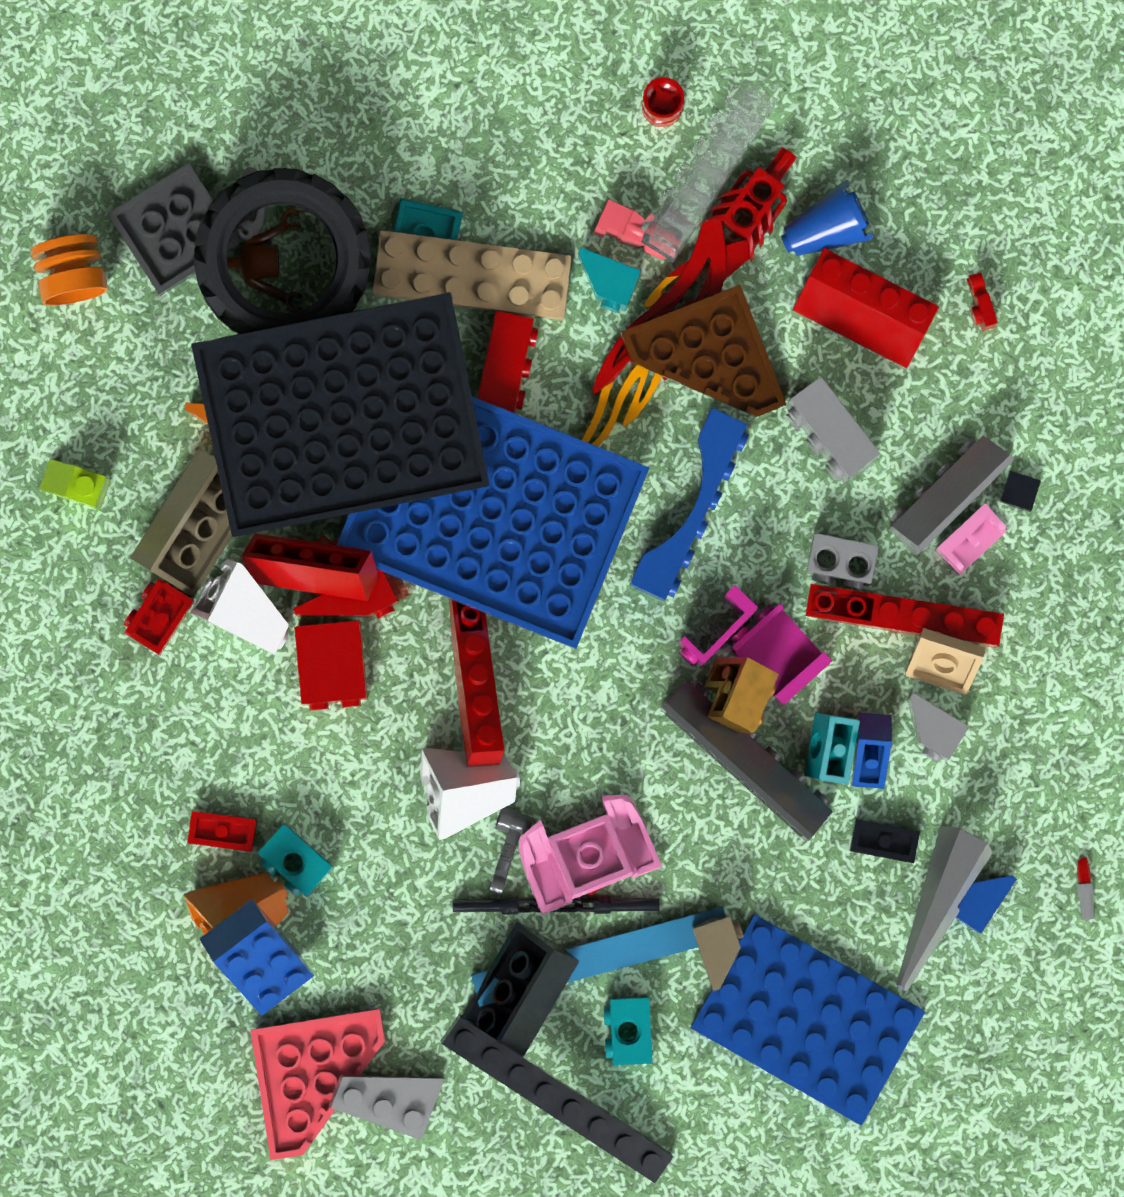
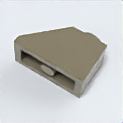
(718, 946)

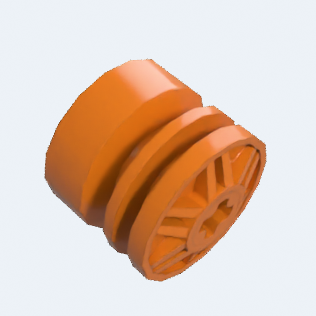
(70, 276)

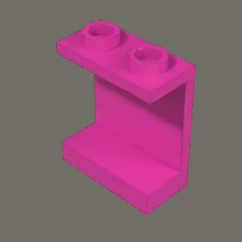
(742, 606)
(783, 649)

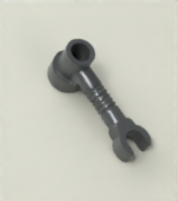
(514, 825)

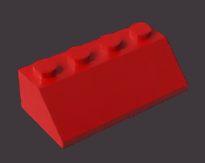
(865, 308)

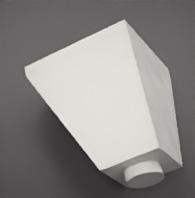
(241, 608)
(463, 793)

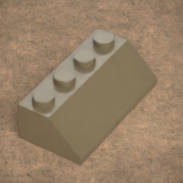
(188, 528)

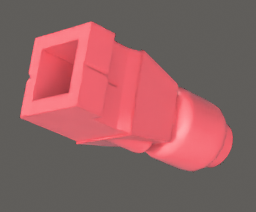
(623, 226)

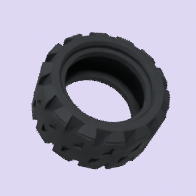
(287, 188)

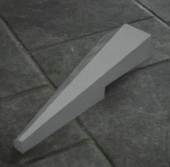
(951, 872)

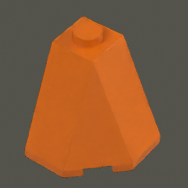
(217, 902)

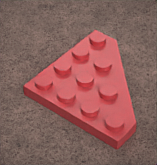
(300, 1070)

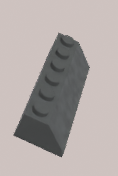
(749, 763)

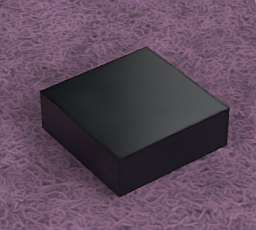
(1020, 491)

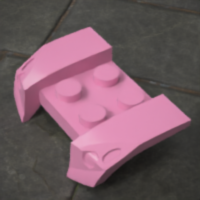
(587, 854)

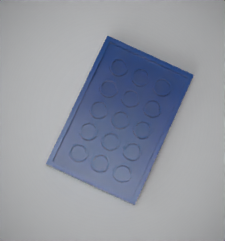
(808, 1020)

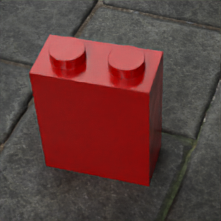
(331, 665)

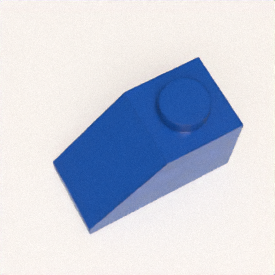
(872, 750)
(983, 901)

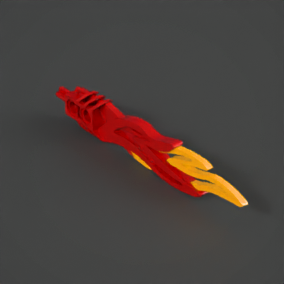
(723, 263)

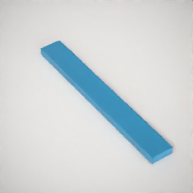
(624, 949)

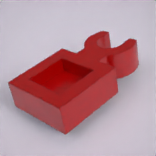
(983, 310)

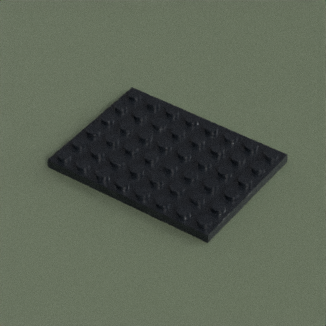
(340, 414)

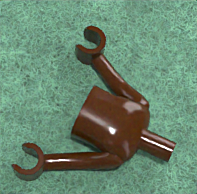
(262, 261)

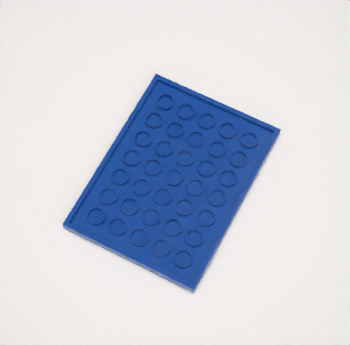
(527, 543)

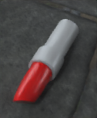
(1085, 889)

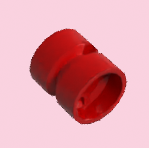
(663, 102)

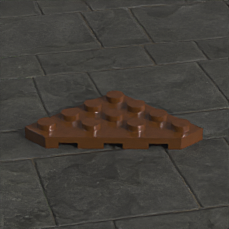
(710, 350)

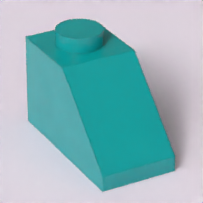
(609, 279)

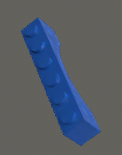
(717, 445)

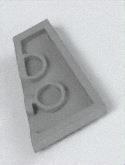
(391, 1102)

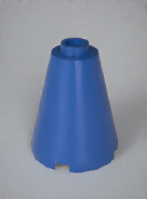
(828, 223)

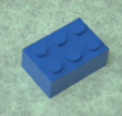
(256, 957)

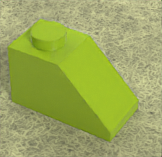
(75, 484)

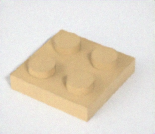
(945, 661)

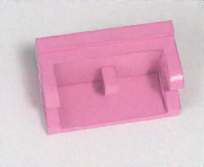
(971, 539)

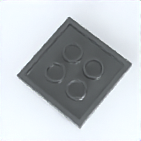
(163, 227)

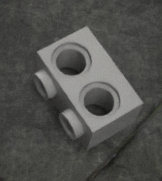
(842, 552)

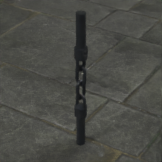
(601, 905)

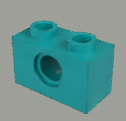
(831, 748)
(314, 865)
(640, 1047)

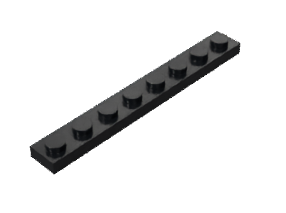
(556, 1098)

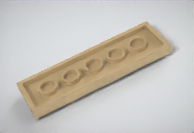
(474, 273)

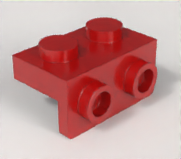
(158, 616)

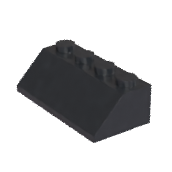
(530, 981)

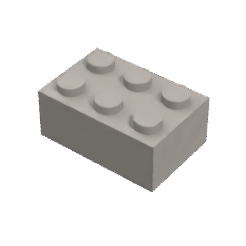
(831, 431)

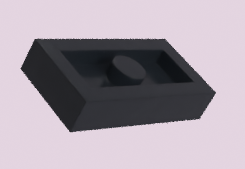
(884, 841)

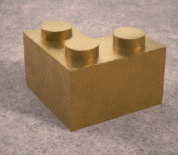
(741, 692)

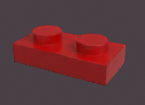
(222, 831)

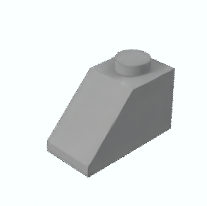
(935, 729)

